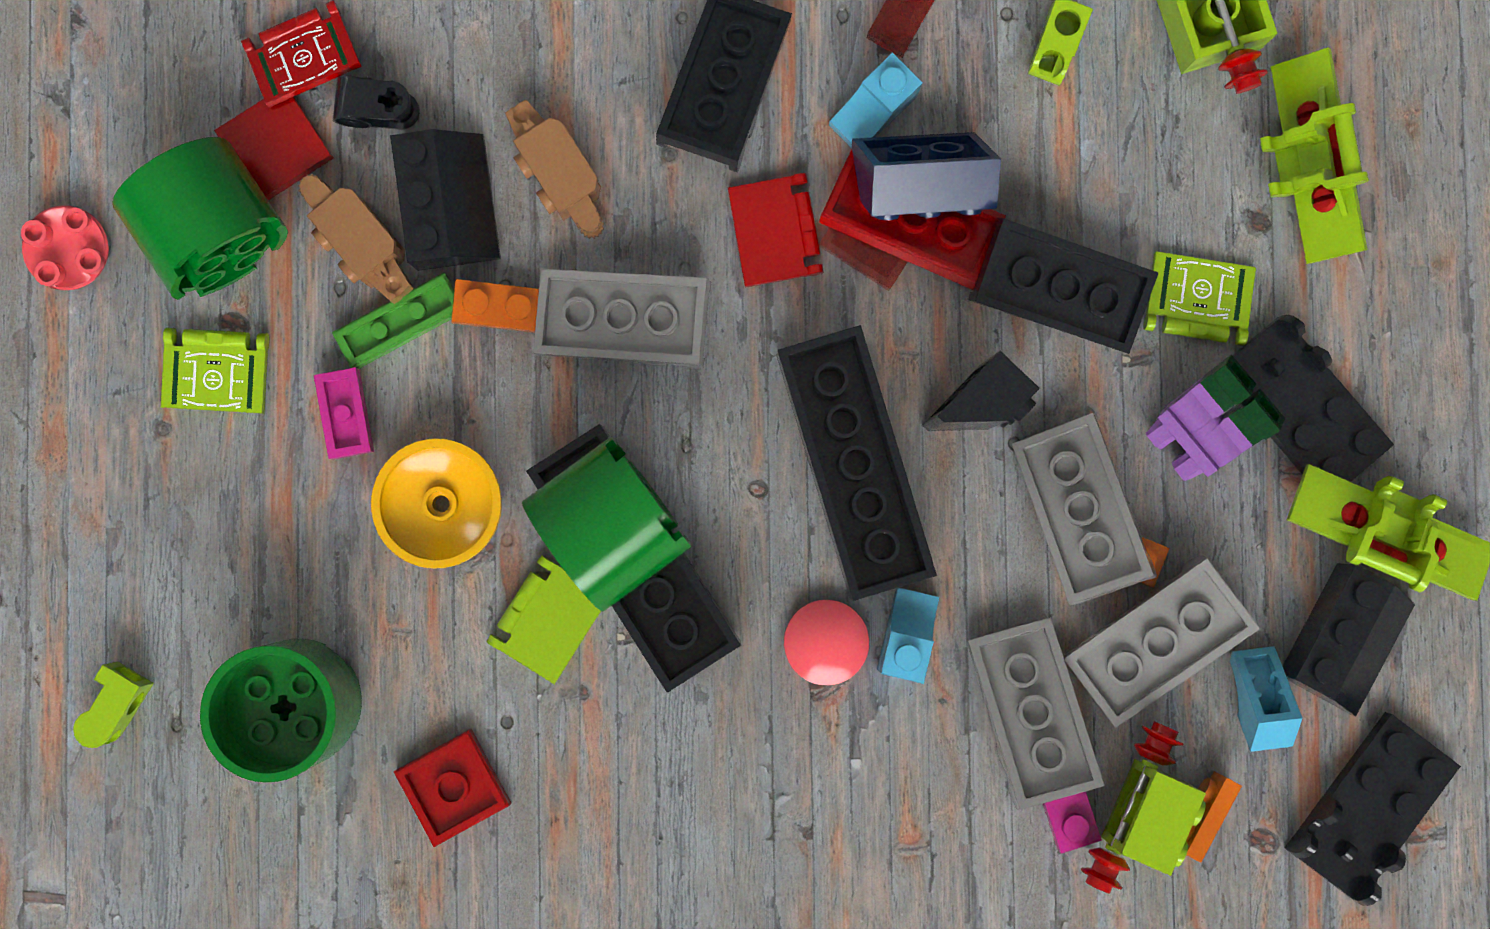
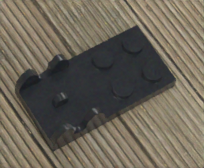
(724, 80)
(1063, 285)
(1321, 416)
(1373, 809)

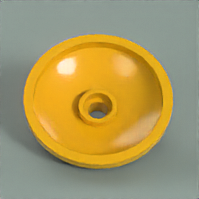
(407, 497)

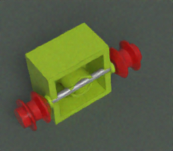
(1220, 32)
(1149, 815)

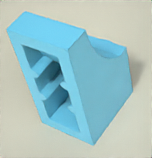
(877, 101)
(909, 636)
(1264, 699)

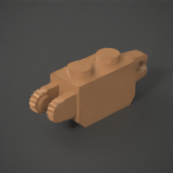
(558, 166)
(358, 236)

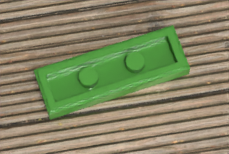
(397, 323)

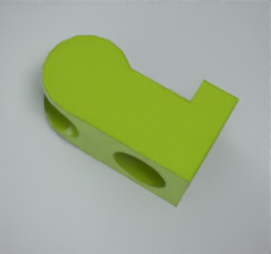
(1059, 40)
(113, 707)

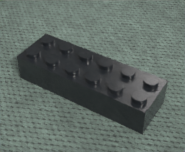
(855, 463)
(672, 611)

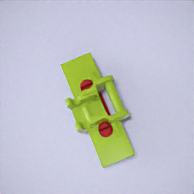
(1318, 156)
(1392, 532)

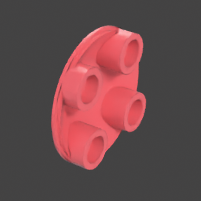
(64, 247)
(826, 642)

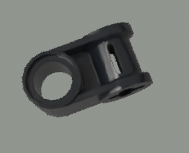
(367, 104)

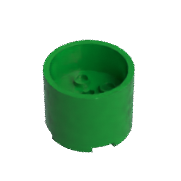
(199, 216)
(605, 525)
(246, 714)

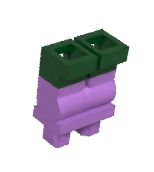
(1204, 432)

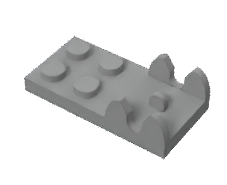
(622, 317)
(1083, 510)
(1161, 641)
(1034, 714)

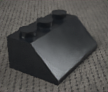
(445, 198)
(989, 397)
(1348, 637)

